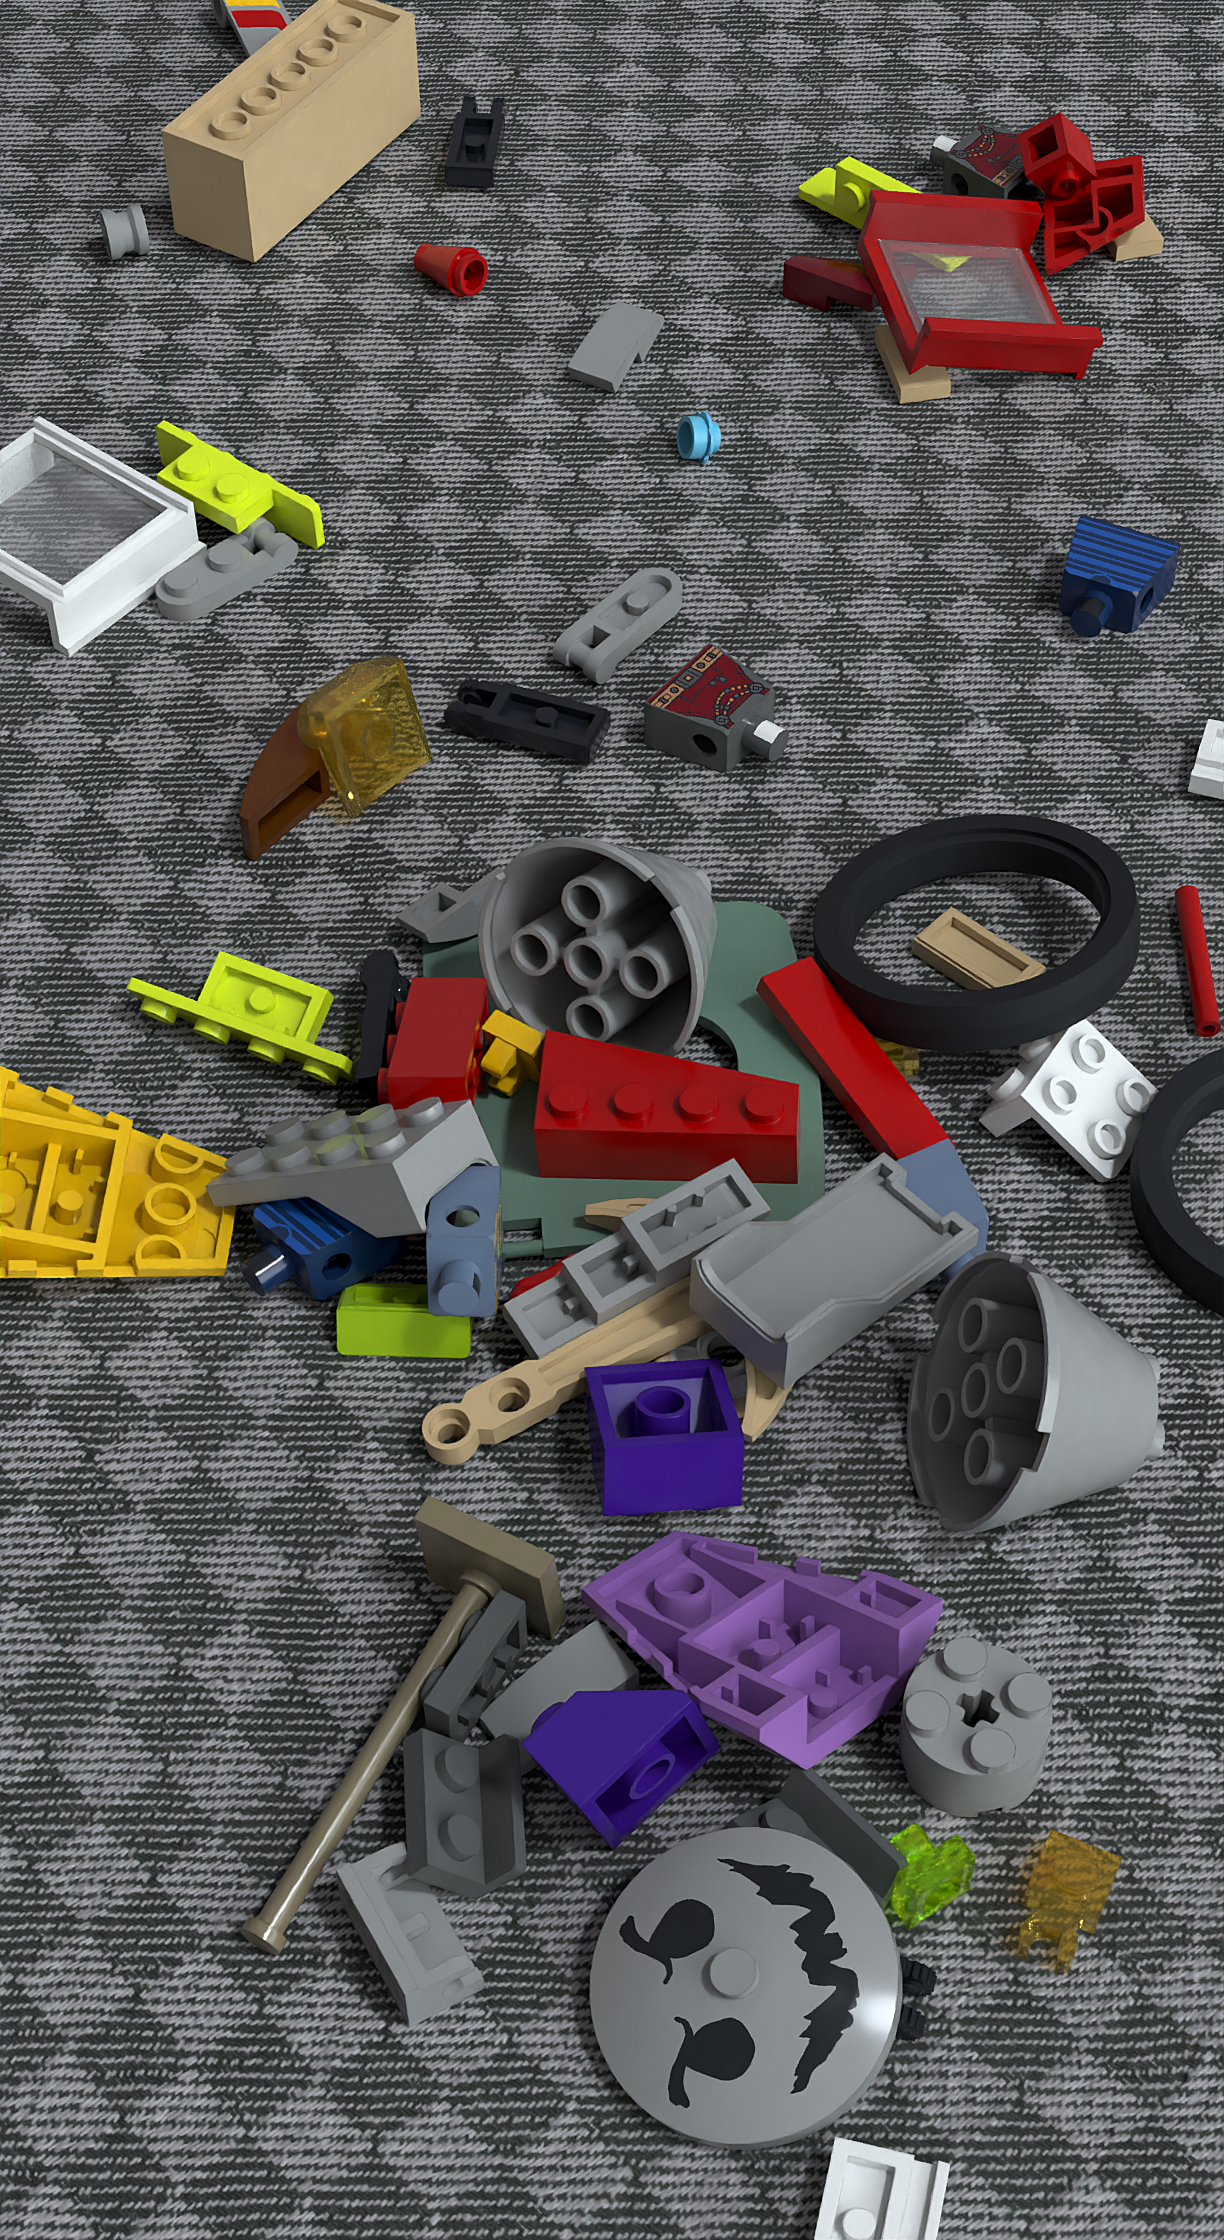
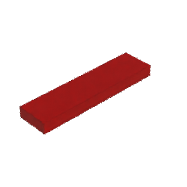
(849, 1060)

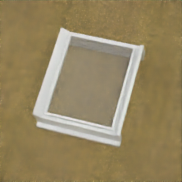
(85, 532)

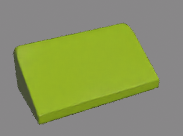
(397, 1323)

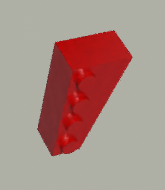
(658, 1116)

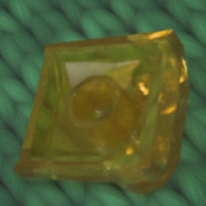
(365, 730)

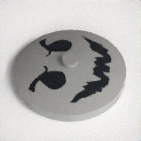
(746, 1988)

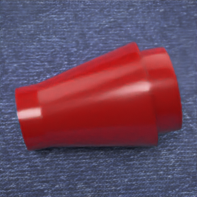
(453, 267)

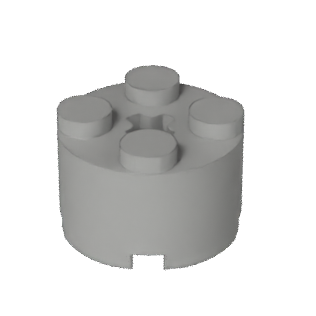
(974, 1728)

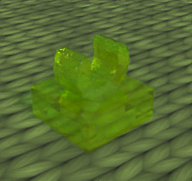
(932, 1874)

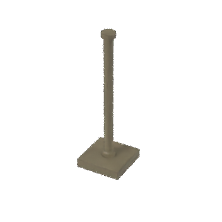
(474, 1564)

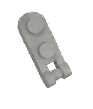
(224, 571)
(620, 623)

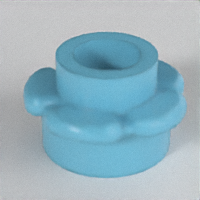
(698, 437)

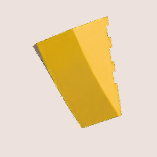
(100, 1196)

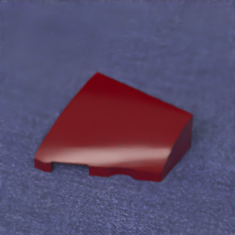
(823, 281)

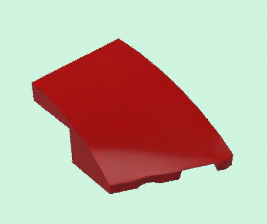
(1094, 213)

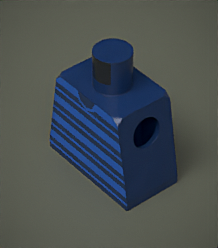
(1115, 577)
(314, 1249)

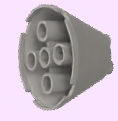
(599, 943)
(1024, 1399)

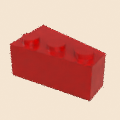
(437, 1043)

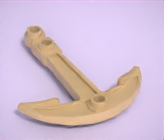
(544, 1384)

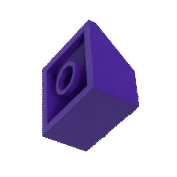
(664, 1437)
(620, 1753)

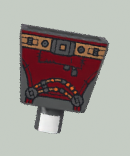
(984, 165)
(714, 713)

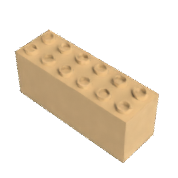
(292, 125)

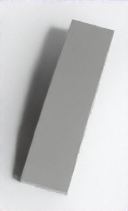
(635, 1262)

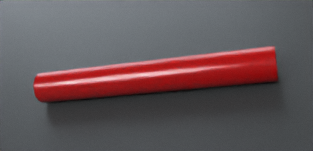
(1197, 961)

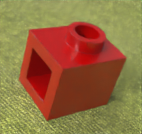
(1057, 156)

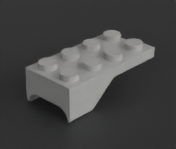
(363, 1166)
(817, 1281)

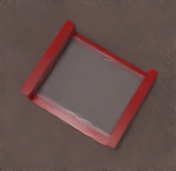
(965, 285)

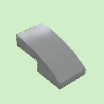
(613, 344)
(447, 913)
(581, 1663)

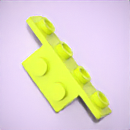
(847, 189)
(232, 490)
(256, 1006)

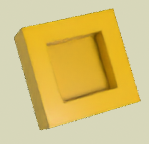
(513, 1052)

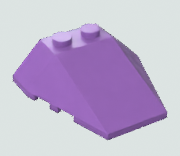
(768, 1645)

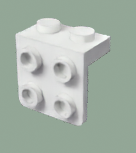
(1077, 1093)

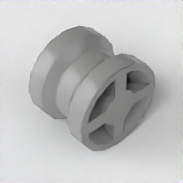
(124, 231)

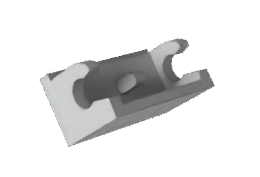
(406, 1934)

